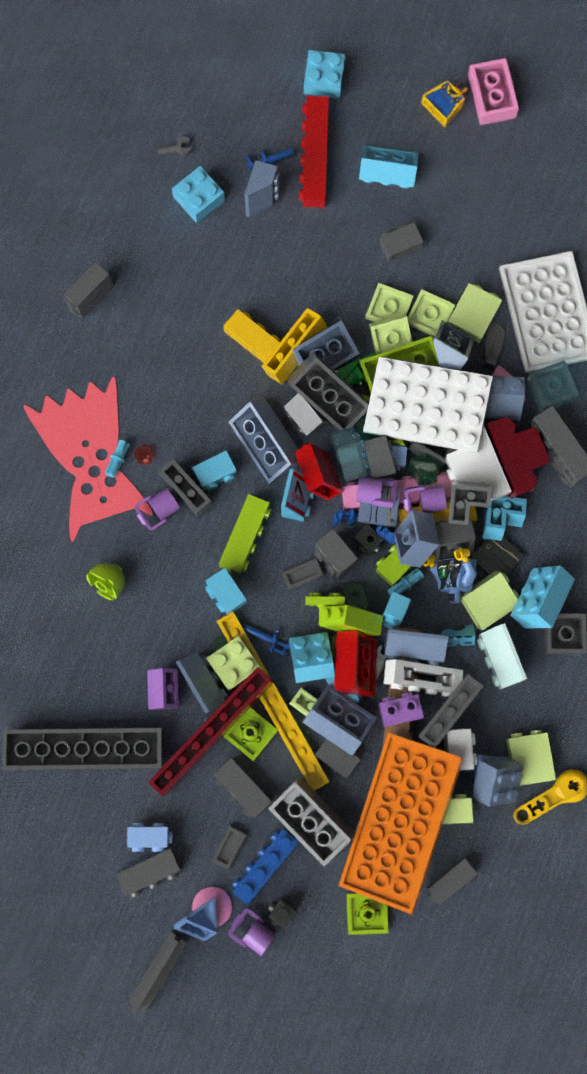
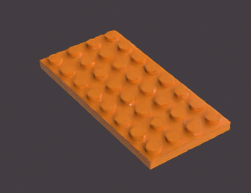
(400, 823)

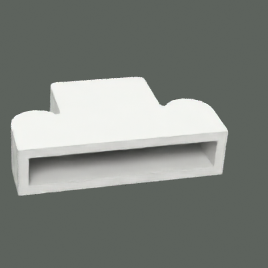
(479, 467)

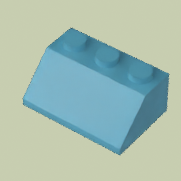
(388, 166)

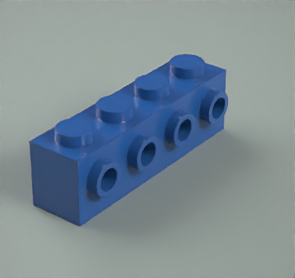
(262, 870)

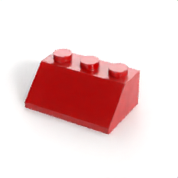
(355, 663)

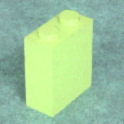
(475, 311)
(489, 599)
(534, 754)

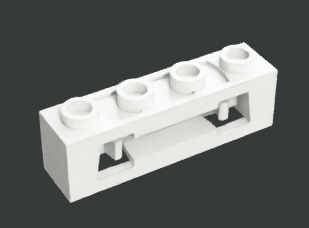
(445, 684)

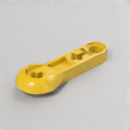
(556, 795)

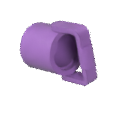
(370, 491)
(431, 498)
(163, 506)
(257, 937)

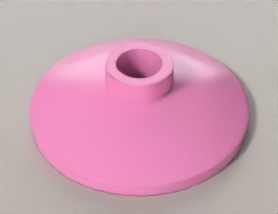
(222, 901)

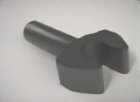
(177, 147)

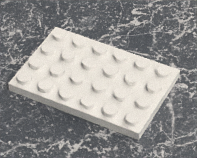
(547, 310)
(428, 404)

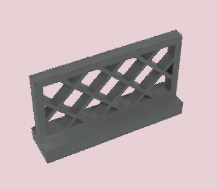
(450, 711)
(157, 973)

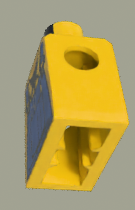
(445, 101)

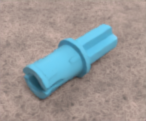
(117, 458)
(406, 582)

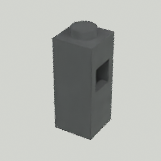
(451, 881)

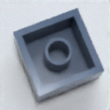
(416, 538)
(497, 781)

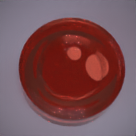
(143, 455)

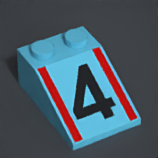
(296, 497)

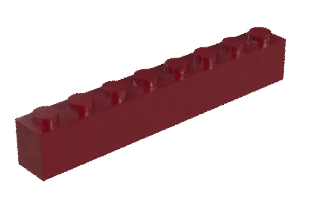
(211, 732)

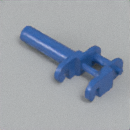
(273, 158)
(352, 516)
(385, 533)
(268, 638)

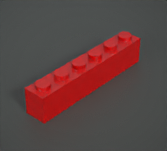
(315, 151)

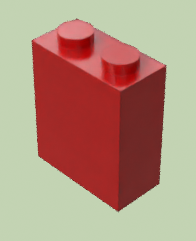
(319, 471)

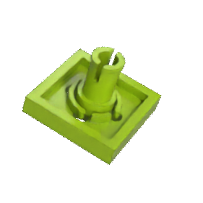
(315, 599)
(250, 733)
(367, 913)

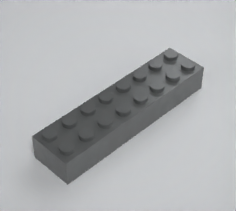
(82, 749)

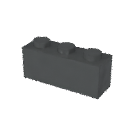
(185, 488)
(242, 789)
(149, 873)

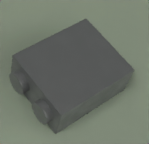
(88, 290)

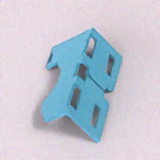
(467, 631)

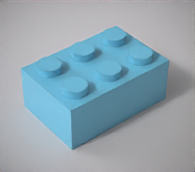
(542, 597)

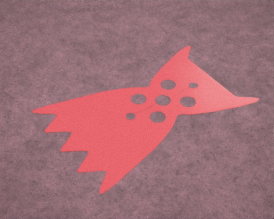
(63, 432)

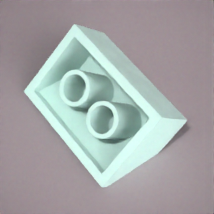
(501, 657)

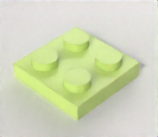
(388, 303)
(429, 312)
(390, 333)
(233, 663)

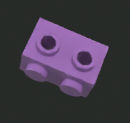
(162, 689)
(400, 710)

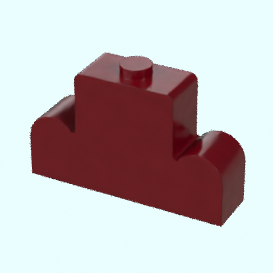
(517, 454)

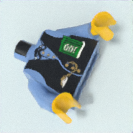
(454, 574)

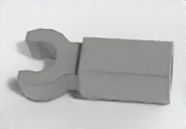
(379, 663)

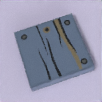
(378, 514)

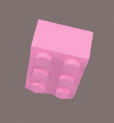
(493, 91)

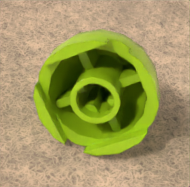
(107, 579)

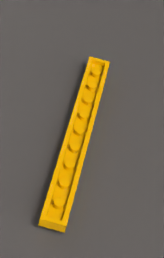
(280, 713)

